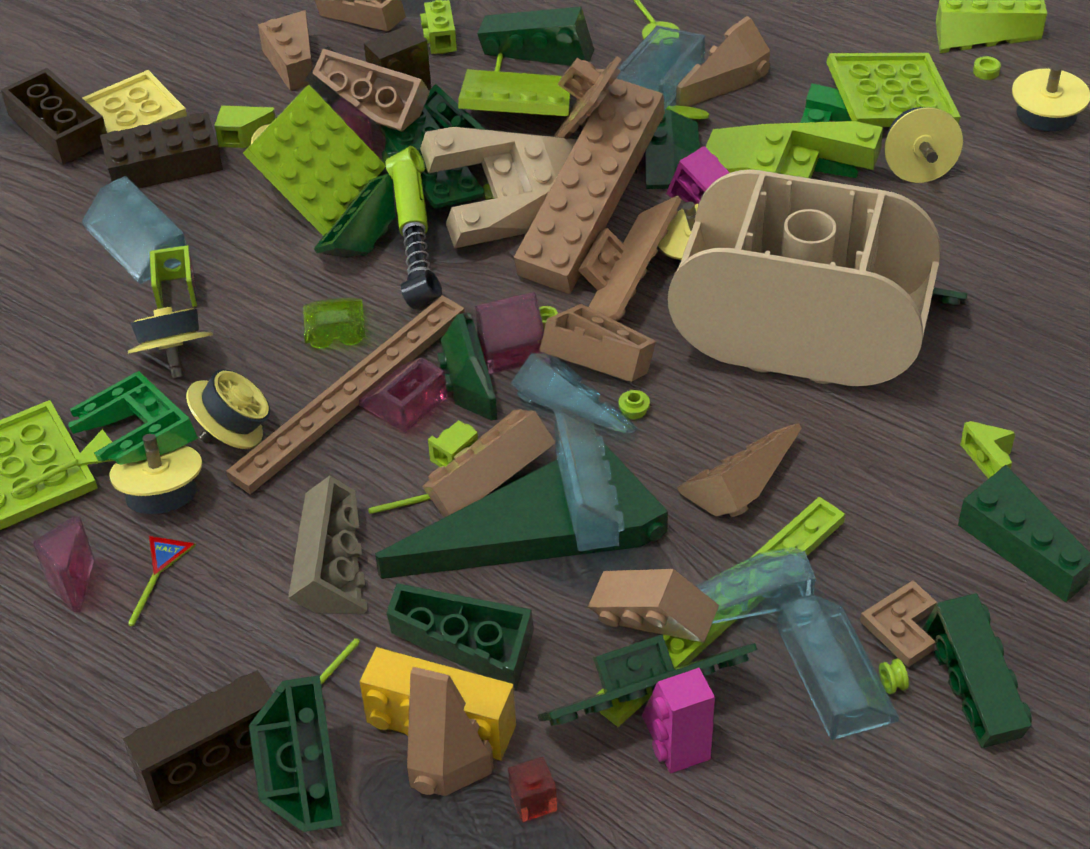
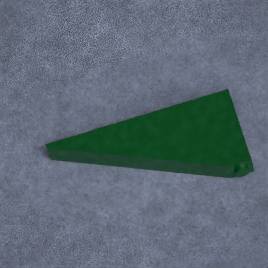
(521, 525)

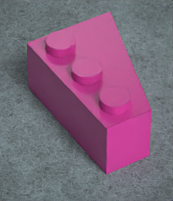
(695, 175)
(681, 720)

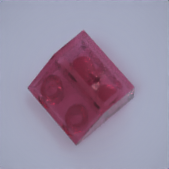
(509, 331)
(407, 394)

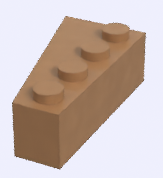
(488, 461)

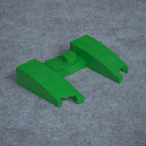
(826, 105)
(131, 397)

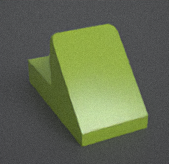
(988, 446)

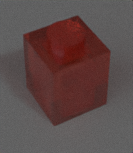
(532, 789)

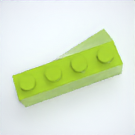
(988, 22)

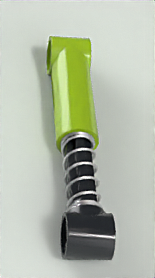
(406, 170)

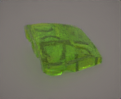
(334, 320)

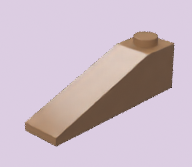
(732, 65)
(378, 92)
(740, 476)
(441, 738)

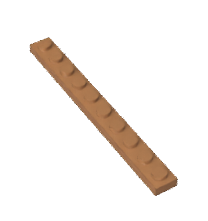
(342, 396)

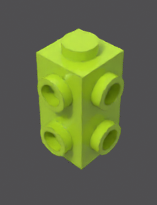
(439, 27)

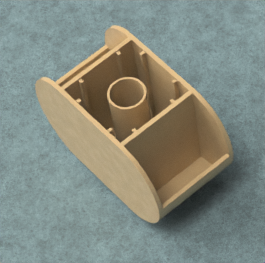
(806, 278)

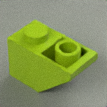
(238, 124)

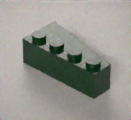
(538, 36)
(1026, 534)
(978, 670)

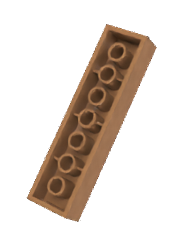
(589, 185)

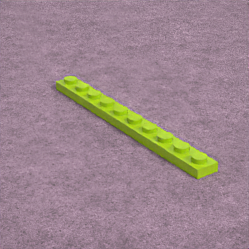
(803, 532)

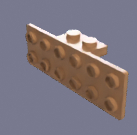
(587, 86)
(617, 266)

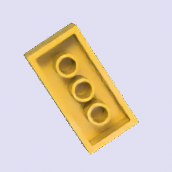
(387, 695)

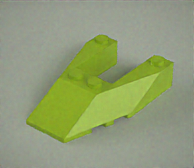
(796, 146)

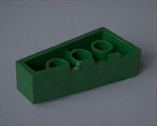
(464, 629)

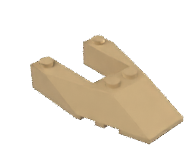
(518, 172)

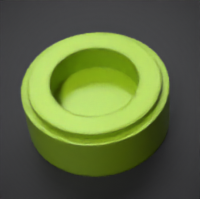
(986, 68)

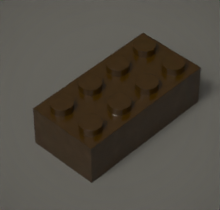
(54, 115)
(163, 151)
(197, 741)

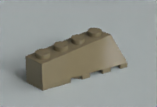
(327, 552)

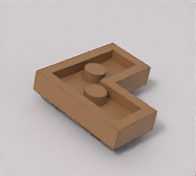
(895, 622)

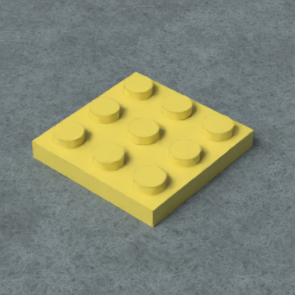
(135, 103)

